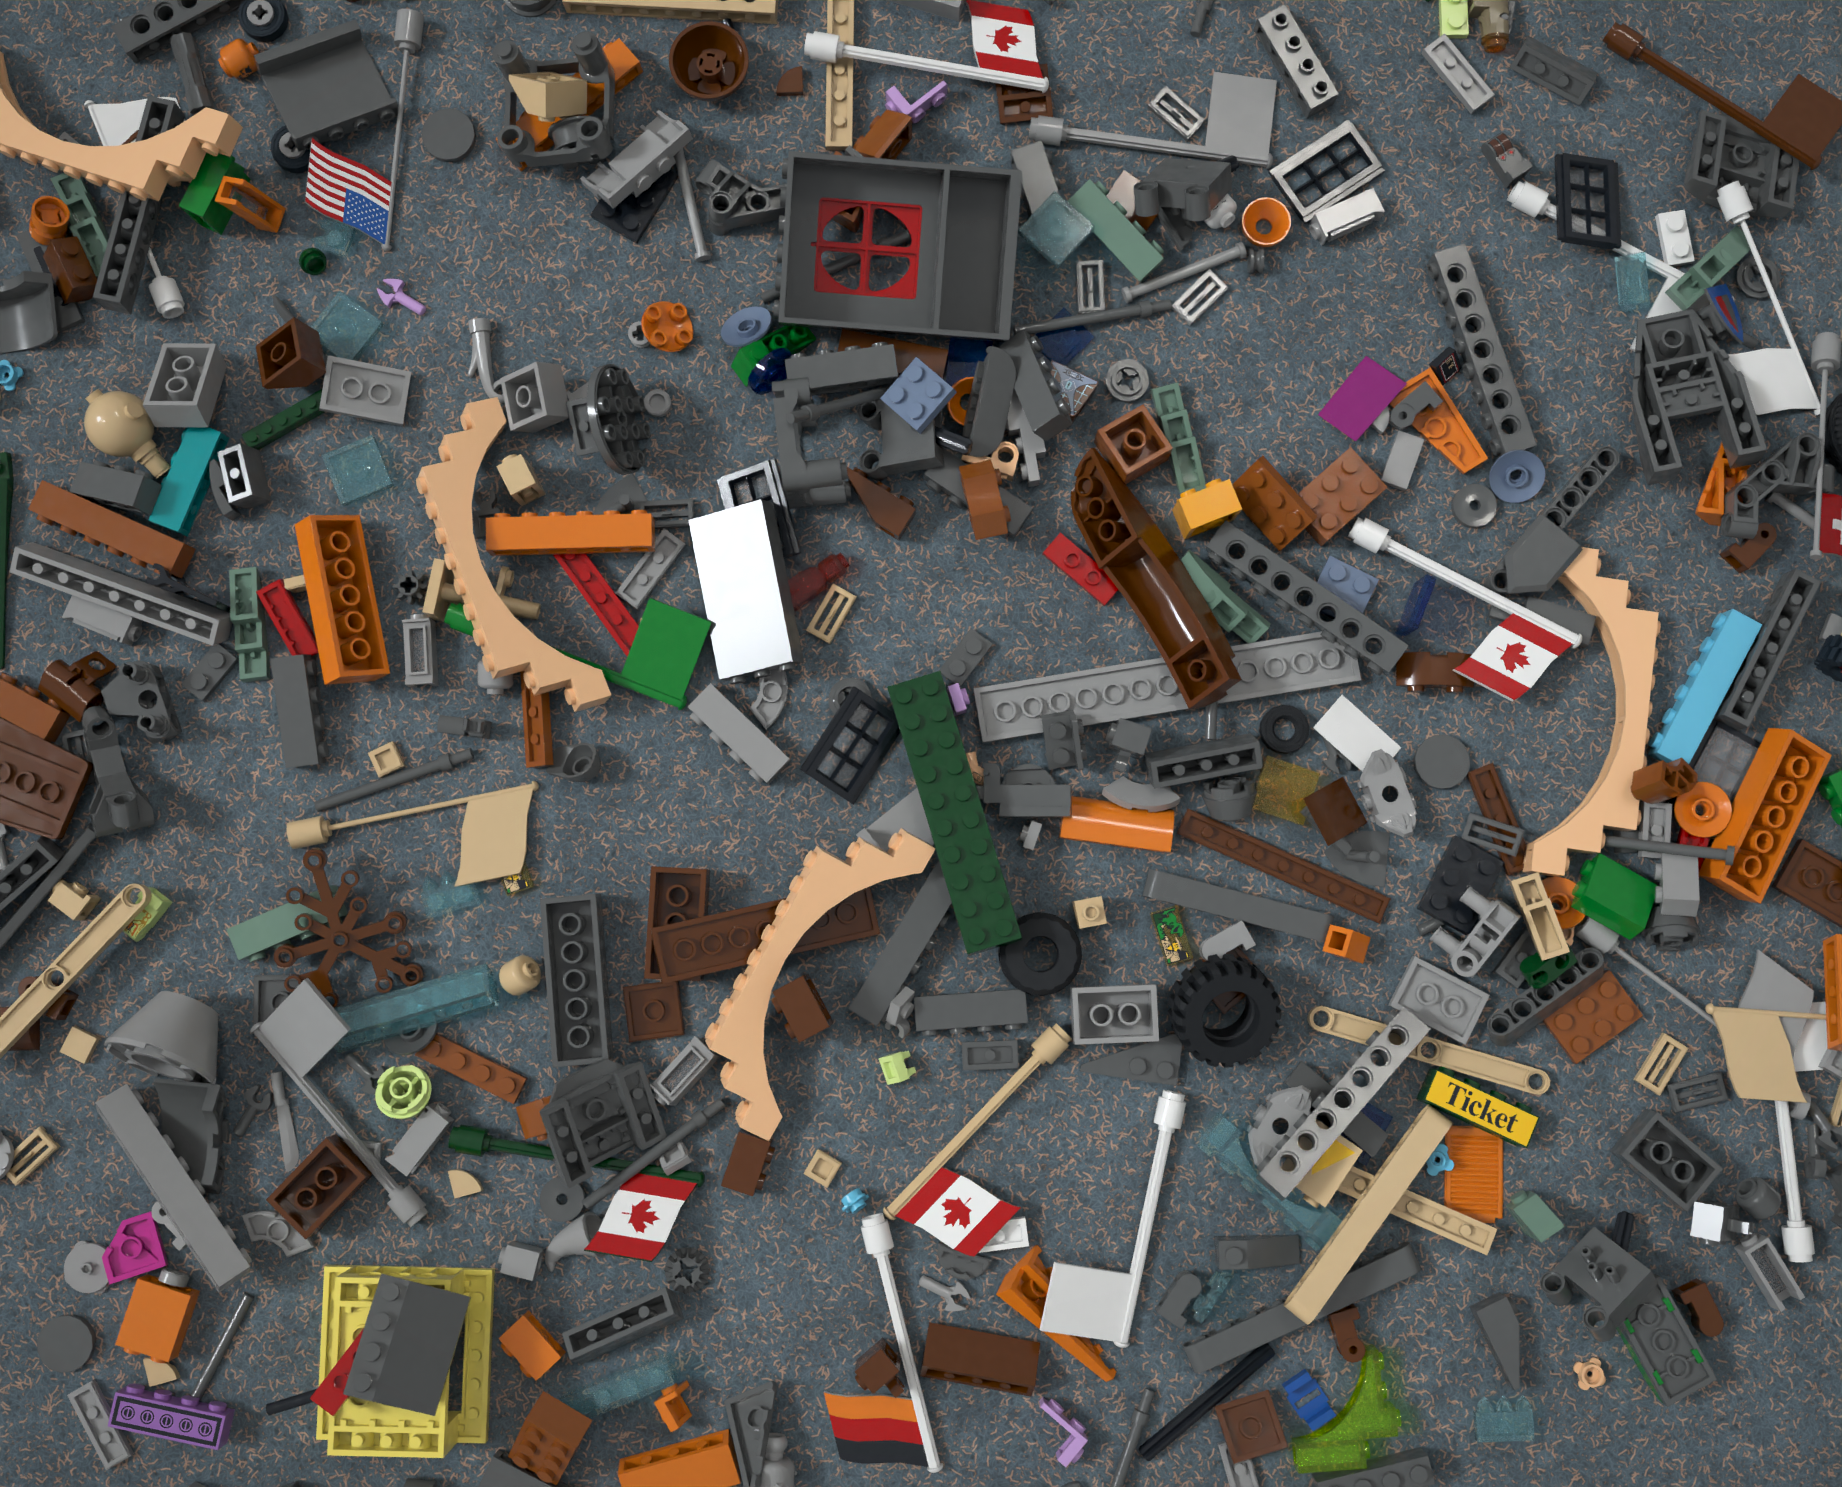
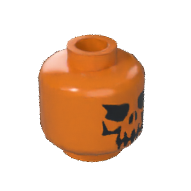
(238, 59)

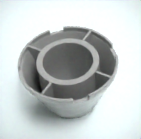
(170, 1038)

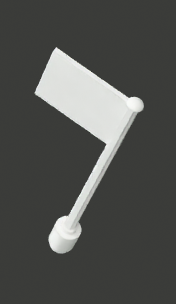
(1534, 201)
(1807, 1056)
(1103, 1301)

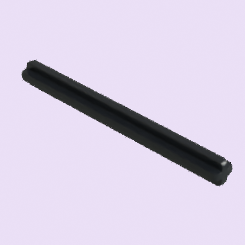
(1206, 1401)

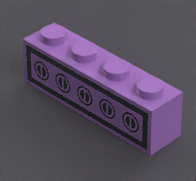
(171, 1417)

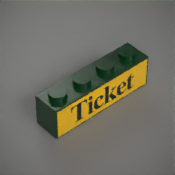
(1478, 1108)

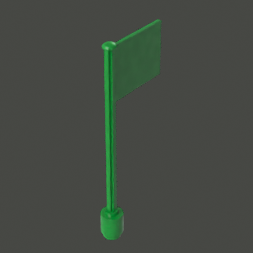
(659, 656)

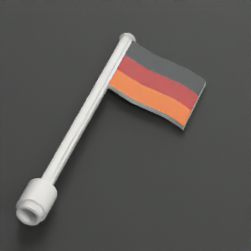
(879, 1425)

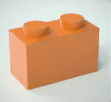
(531, 1346)

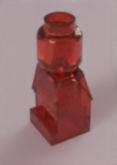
(811, 582)

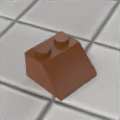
(886, 136)

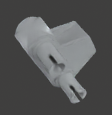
(1491, 930)

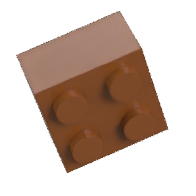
(1133, 444)

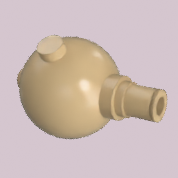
(122, 428)

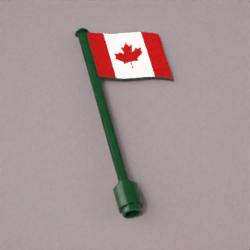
(640, 1210)

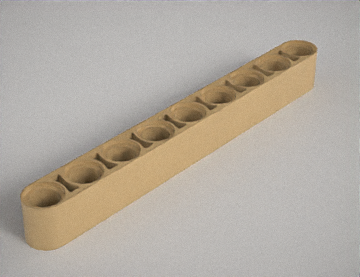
(1367, 1214)

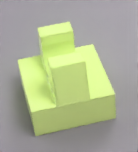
(894, 1067)

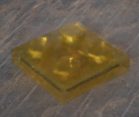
(1283, 789)

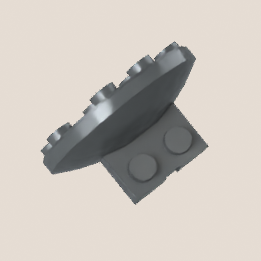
(607, 420)

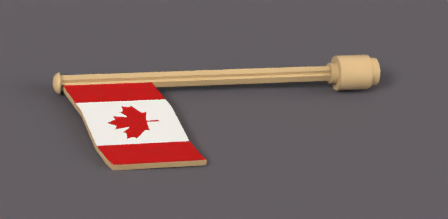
(954, 1205)

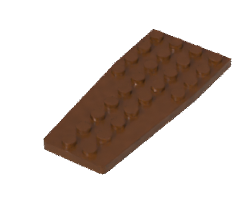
(38, 782)

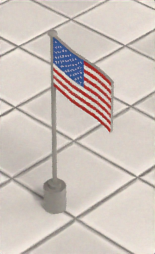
(350, 189)

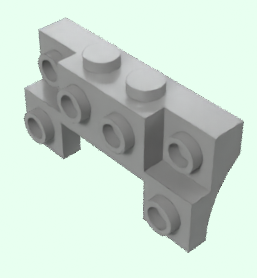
(639, 162)

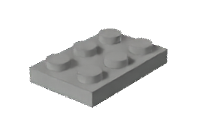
(365, 390)
(1439, 1000)

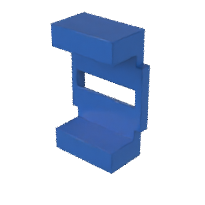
(1317, 1410)

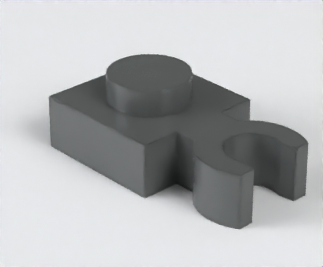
(486, 511)

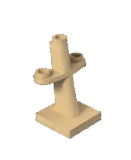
(442, 592)

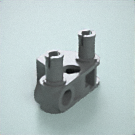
(134, 695)

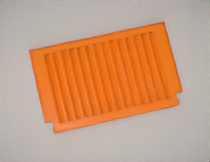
(1477, 1175)

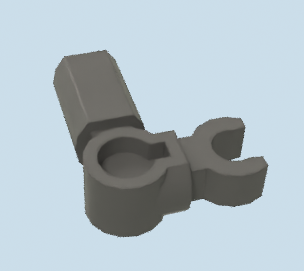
(462, 726)

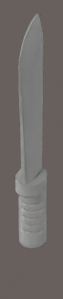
(285, 1122)

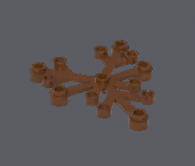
(330, 908)

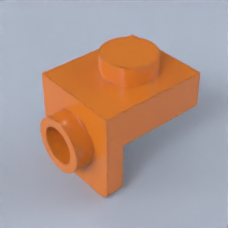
(672, 1406)

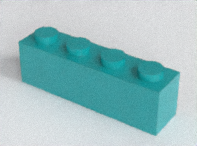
(188, 479)

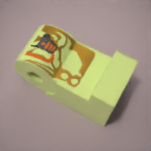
(149, 916)

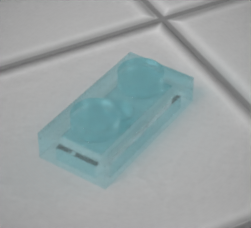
(1632, 281)

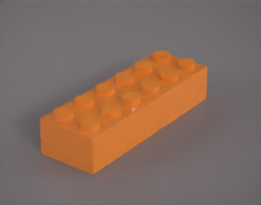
(342, 598)
(1766, 813)

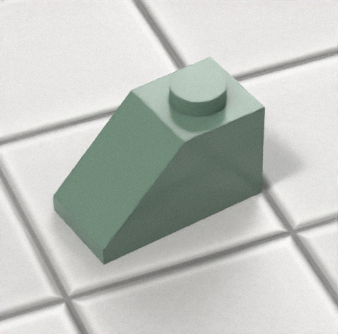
(1533, 1216)

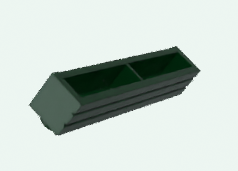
(284, 422)

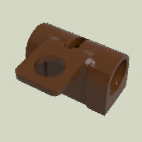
(74, 685)

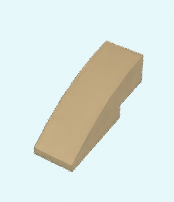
(1539, 916)

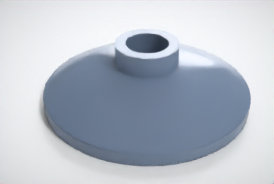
(746, 326)
(1524, 485)

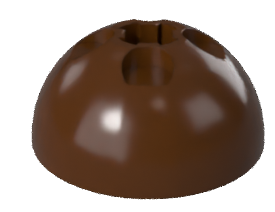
(702, 50)

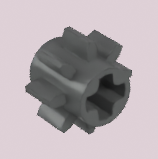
(407, 580)

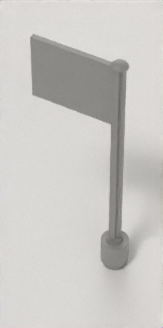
(1236, 125)
(298, 1038)

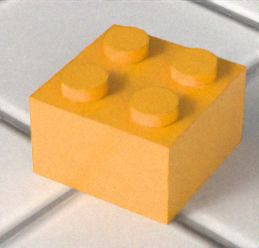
(1206, 508)

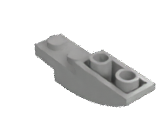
(1028, 442)

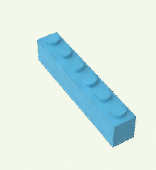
(1705, 687)

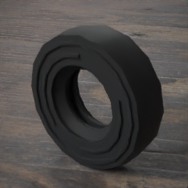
(1300, 724)

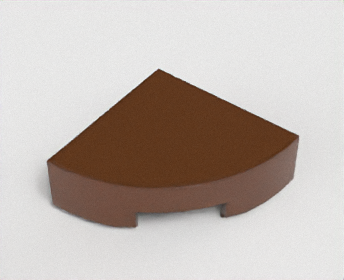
(791, 83)

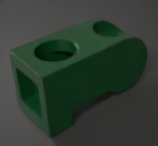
(1541, 973)

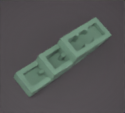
(83, 218)
(1176, 427)
(249, 622)

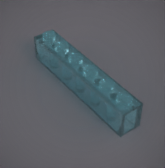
(418, 1006)

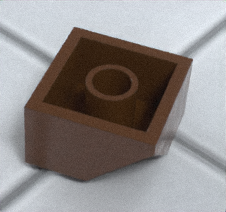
(290, 356)

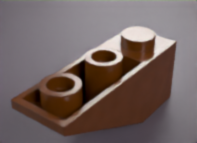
(885, 509)

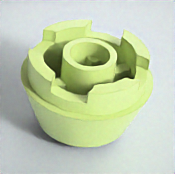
(403, 1092)

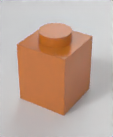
(1346, 944)

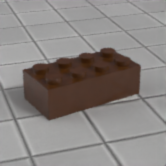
(674, 897)

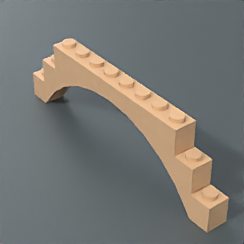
(131, 167)
(503, 639)
(1630, 644)
(819, 887)

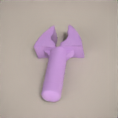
(400, 297)

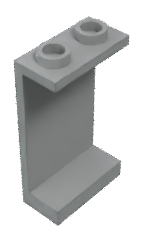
(906, 815)

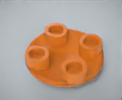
(667, 326)

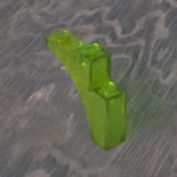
(1365, 1416)

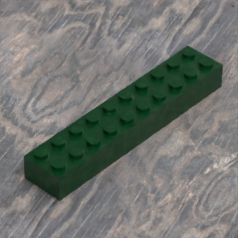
(954, 813)

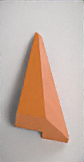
(1719, 482)
(1026, 1292)

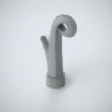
(481, 356)

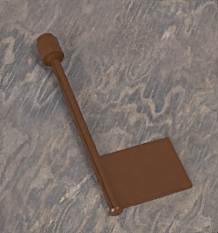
(1798, 123)

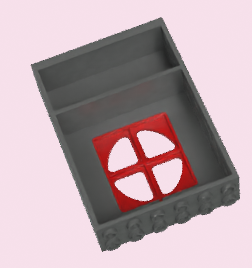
(958, 254)

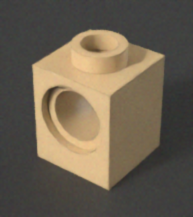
(1089, 912)

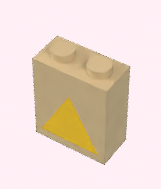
(1328, 1172)

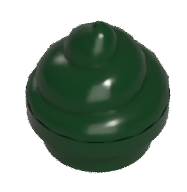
(312, 261)

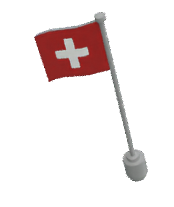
(1828, 507)

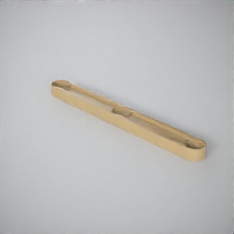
(71, 963)
(1445, 1055)

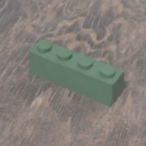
(1116, 231)
(275, 928)

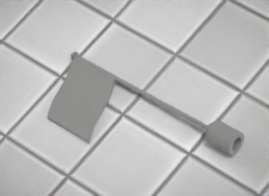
(1768, 987)

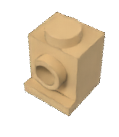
(73, 899)

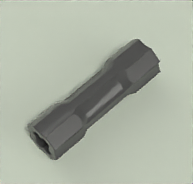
(187, 56)

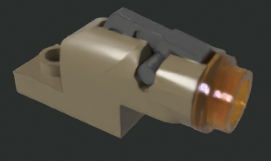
(1494, 22)

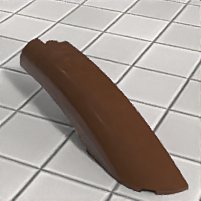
(1152, 582)

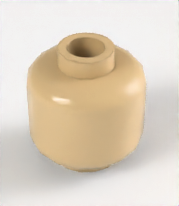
(519, 975)

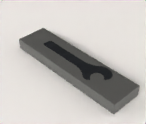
(67, 314)

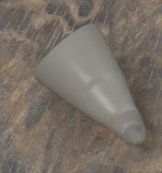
(573, 1239)

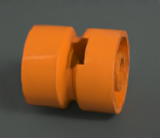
(48, 219)

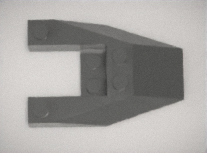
(1682, 376)

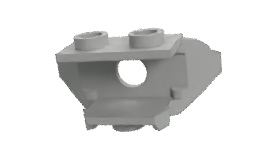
(1393, 816)
(1285, 1104)

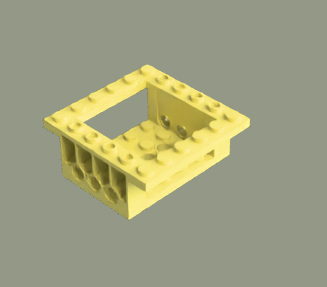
(390, 1431)

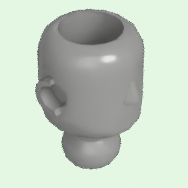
(777, 1468)

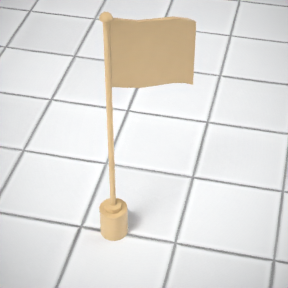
(490, 838)
(1759, 1052)

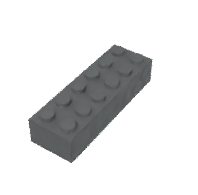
(576, 980)

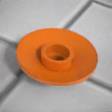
(1715, 806)
(1560, 892)

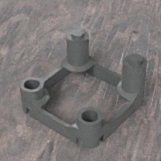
(592, 66)
(811, 481)

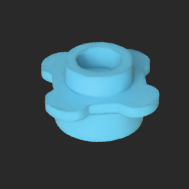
(14, 374)
(1444, 1164)
(854, 1201)

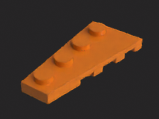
(1445, 426)

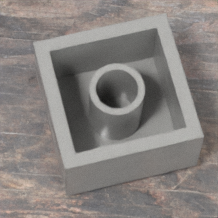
(535, 397)

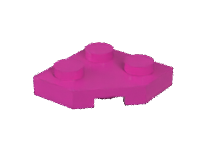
(134, 1249)

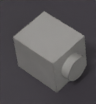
(521, 1260)

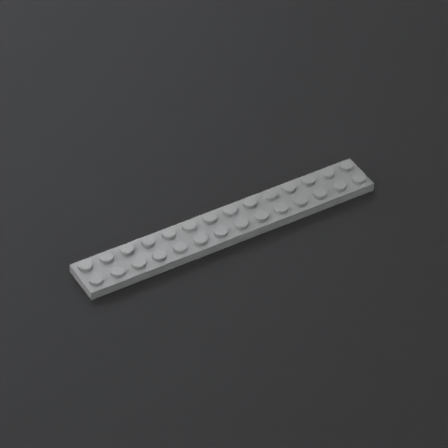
(1150, 689)

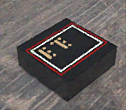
(1446, 365)

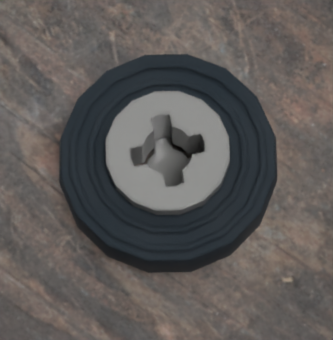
(270, 25)
(285, 157)

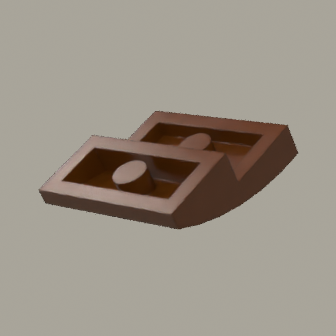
(1021, 104)

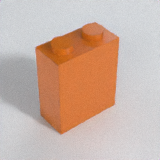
(157, 1319)

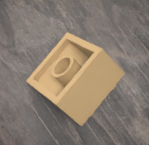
(550, 94)

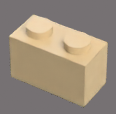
(520, 479)

